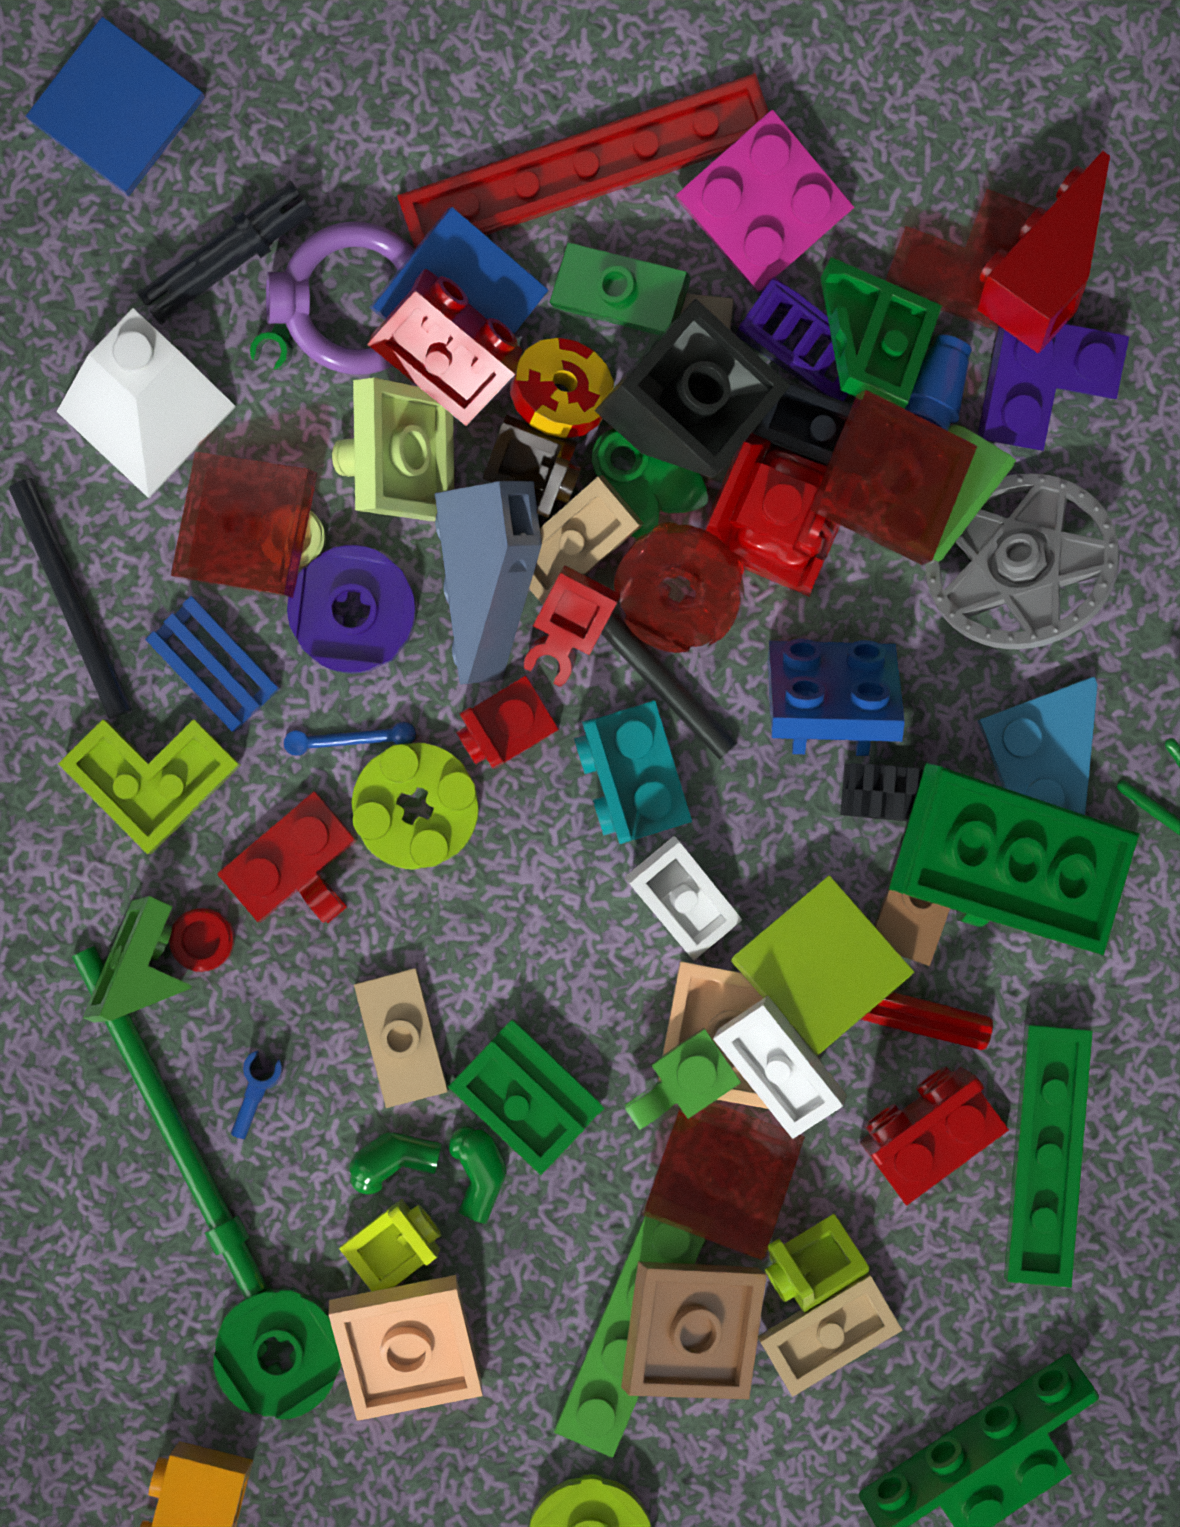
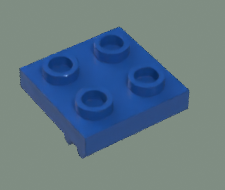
(835, 692)

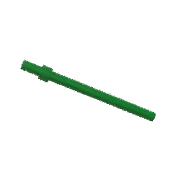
(226, 1233)

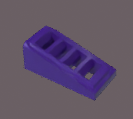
(772, 346)

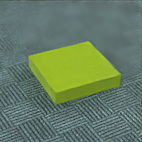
(822, 965)

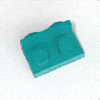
(634, 773)

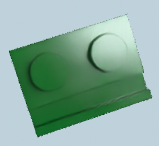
(526, 1096)

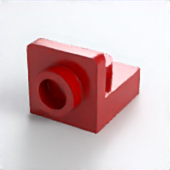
(505, 724)

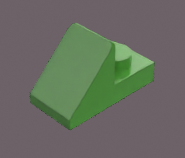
(126, 978)

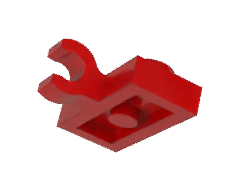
(290, 861)

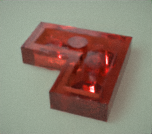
(952, 272)

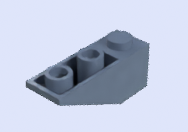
(489, 562)

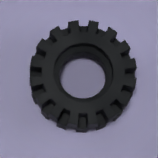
(879, 791)

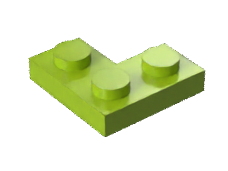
(148, 796)

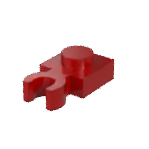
(572, 618)

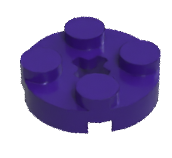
(329, 581)

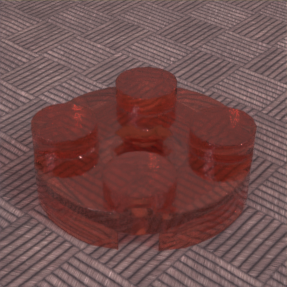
(685, 552)

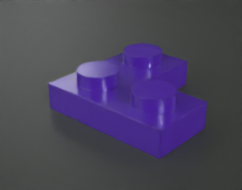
(1025, 382)

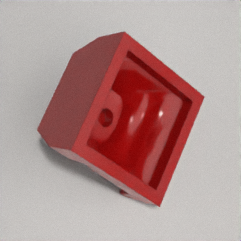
(768, 516)

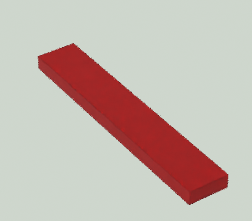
(591, 161)

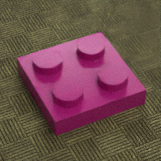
(764, 201)

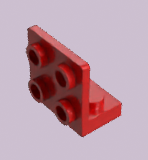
(932, 1133)

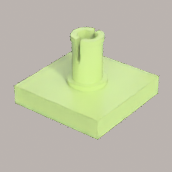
(398, 450)

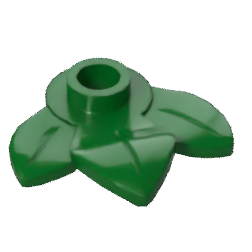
(650, 484)

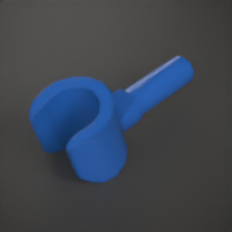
(253, 1095)

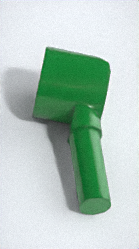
(281, 335)

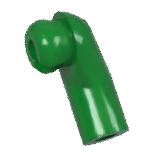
(387, 1155)
(483, 1167)

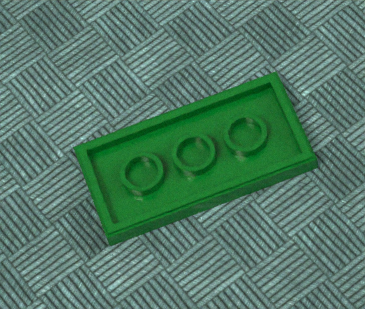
(1013, 859)

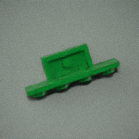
(989, 1460)

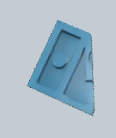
(1046, 745)

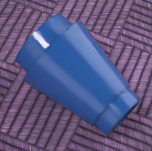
(941, 382)

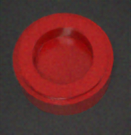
(202, 939)

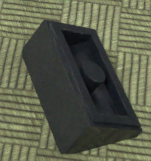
(805, 423)

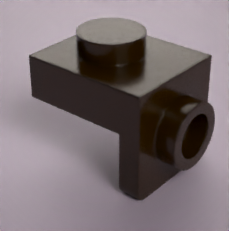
(532, 456)

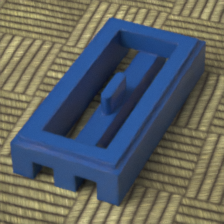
(175, 625)

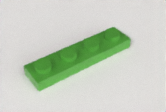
(596, 1404)

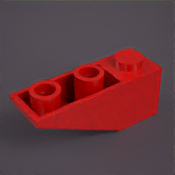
(1046, 272)

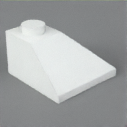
(143, 403)

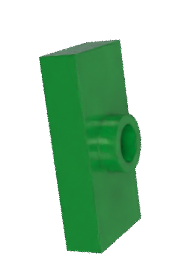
(619, 289)

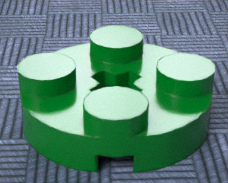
(271, 1389)

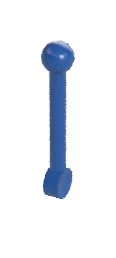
(298, 743)

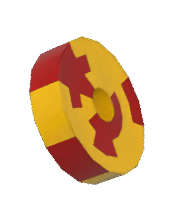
(545, 405)

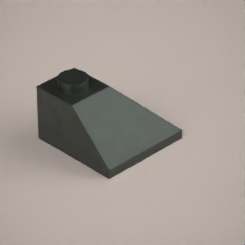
(693, 394)

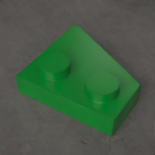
(876, 331)

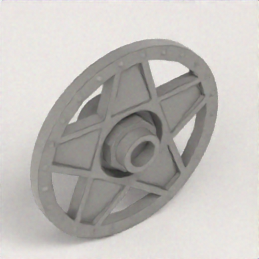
(1026, 563)

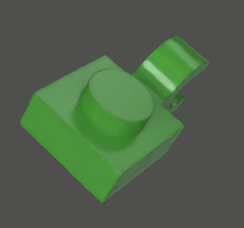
(690, 1076)

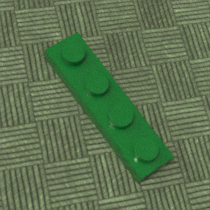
(1048, 1155)

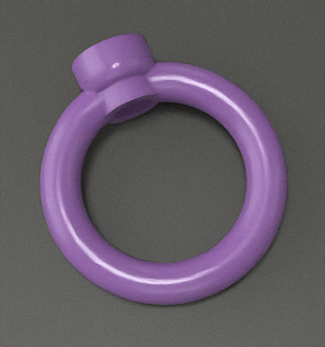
(290, 296)

